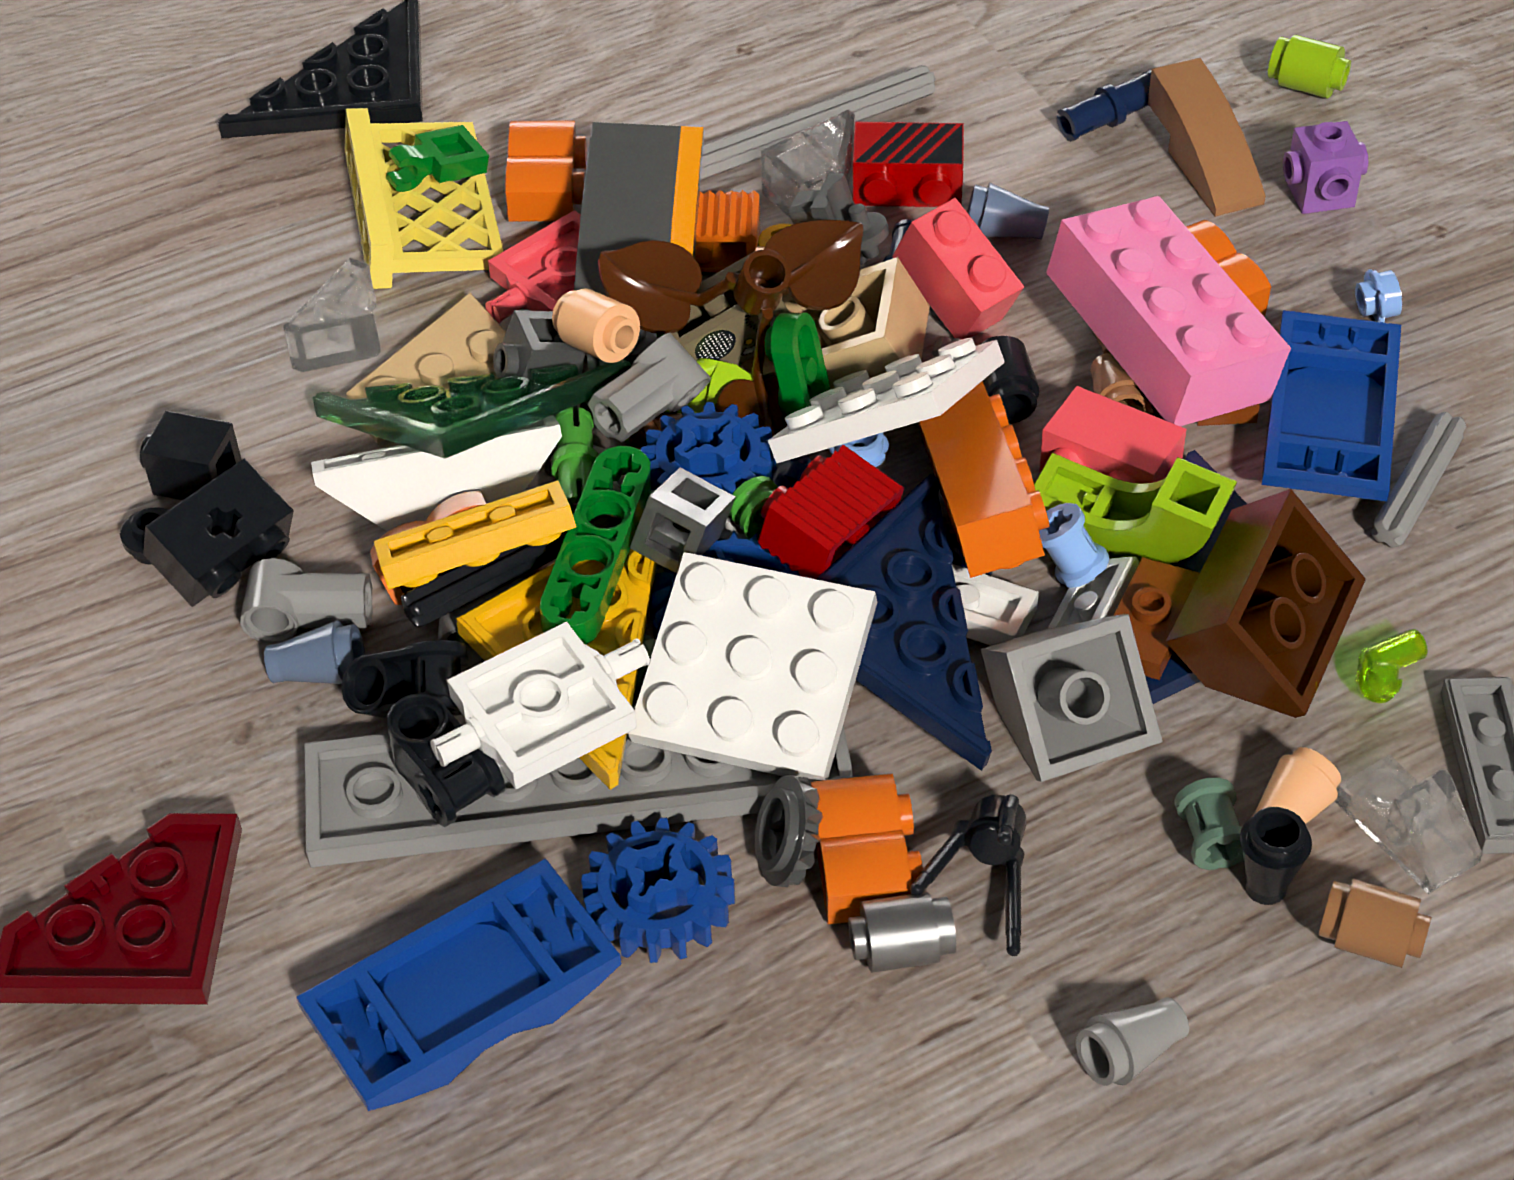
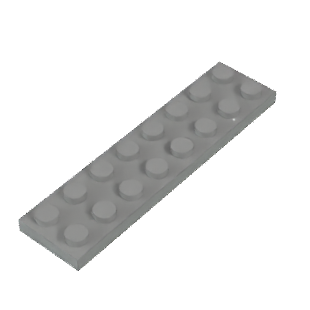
(368, 811)

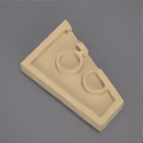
(451, 347)

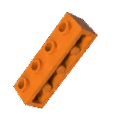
(985, 483)

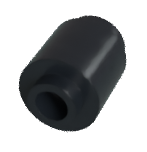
(1013, 380)

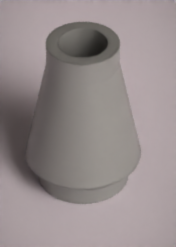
(1127, 1041)

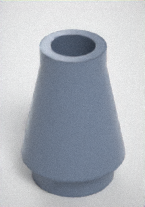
(1006, 214)
(315, 655)

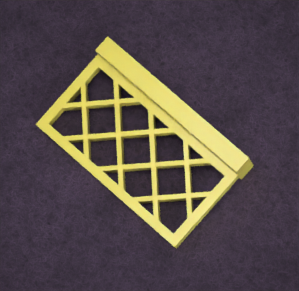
(377, 206)

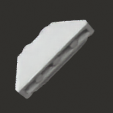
(408, 484)

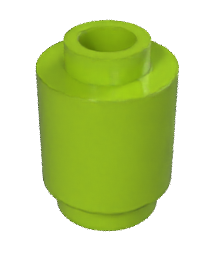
(1309, 65)

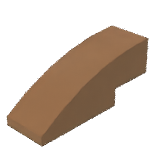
(1205, 136)

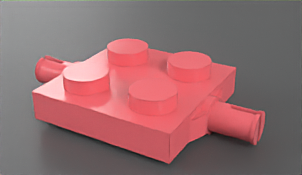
(536, 269)

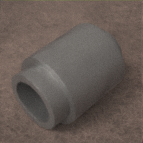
(902, 931)

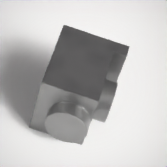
(681, 518)

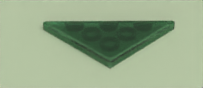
(469, 411)

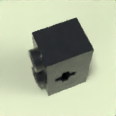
(233, 506)

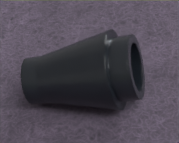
(1273, 852)

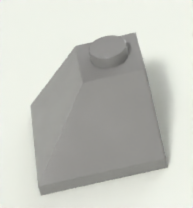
(1073, 695)

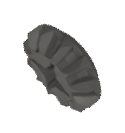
(787, 831)

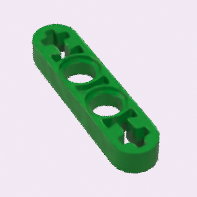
(600, 544)

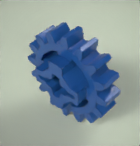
(710, 447)
(659, 889)

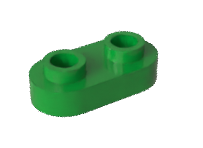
(797, 360)

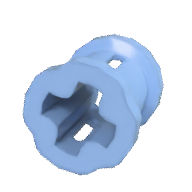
(1071, 547)

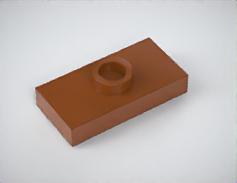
(1153, 605)

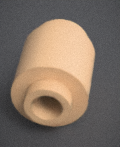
(596, 324)

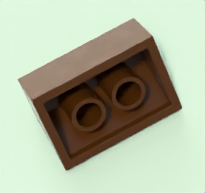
(1268, 606)

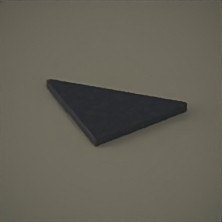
(369, 70)

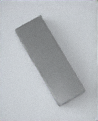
(1483, 739)

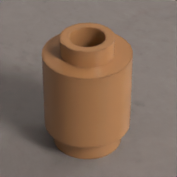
(1374, 922)

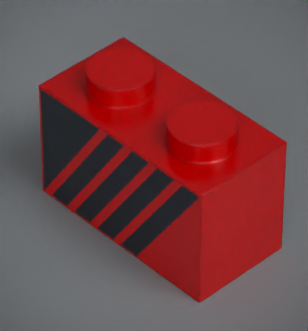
(907, 163)

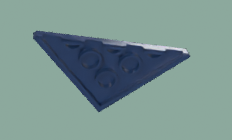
(919, 627)

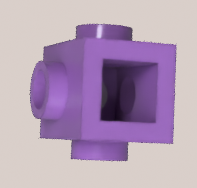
(1325, 166)

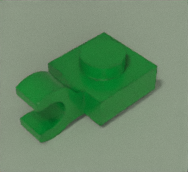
(444, 153)

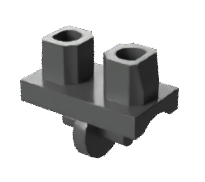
(836, 203)

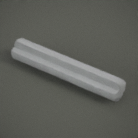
(1418, 479)

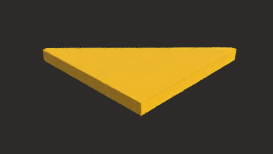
(516, 618)

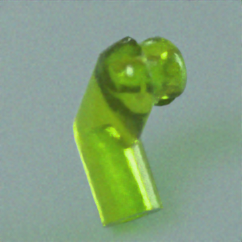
(1380, 664)

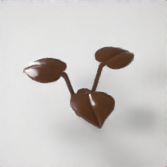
(809, 258)

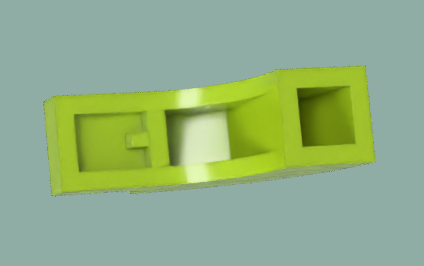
(1141, 520)

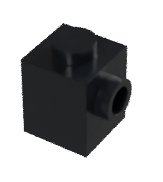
(187, 453)

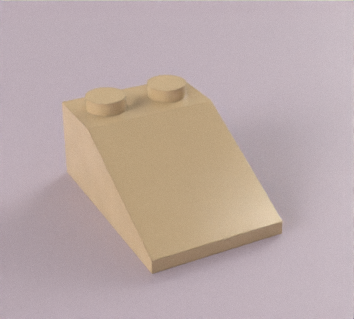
(872, 328)

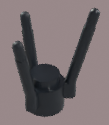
(994, 839)

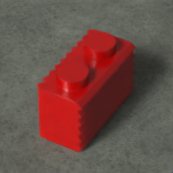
(826, 511)

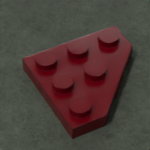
(131, 924)

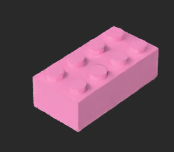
(1167, 311)

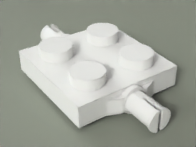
(541, 704)

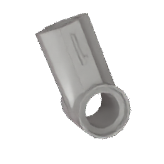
(658, 381)
(284, 599)

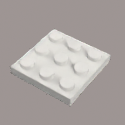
(895, 399)
(753, 667)

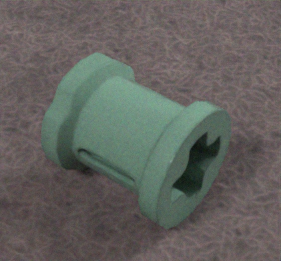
(1211, 822)

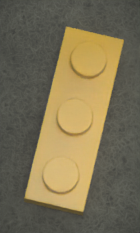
(474, 535)

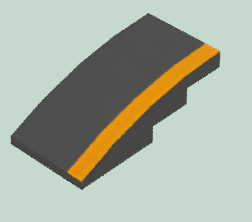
(637, 190)

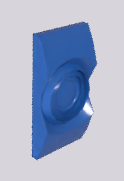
(1334, 407)
(459, 987)

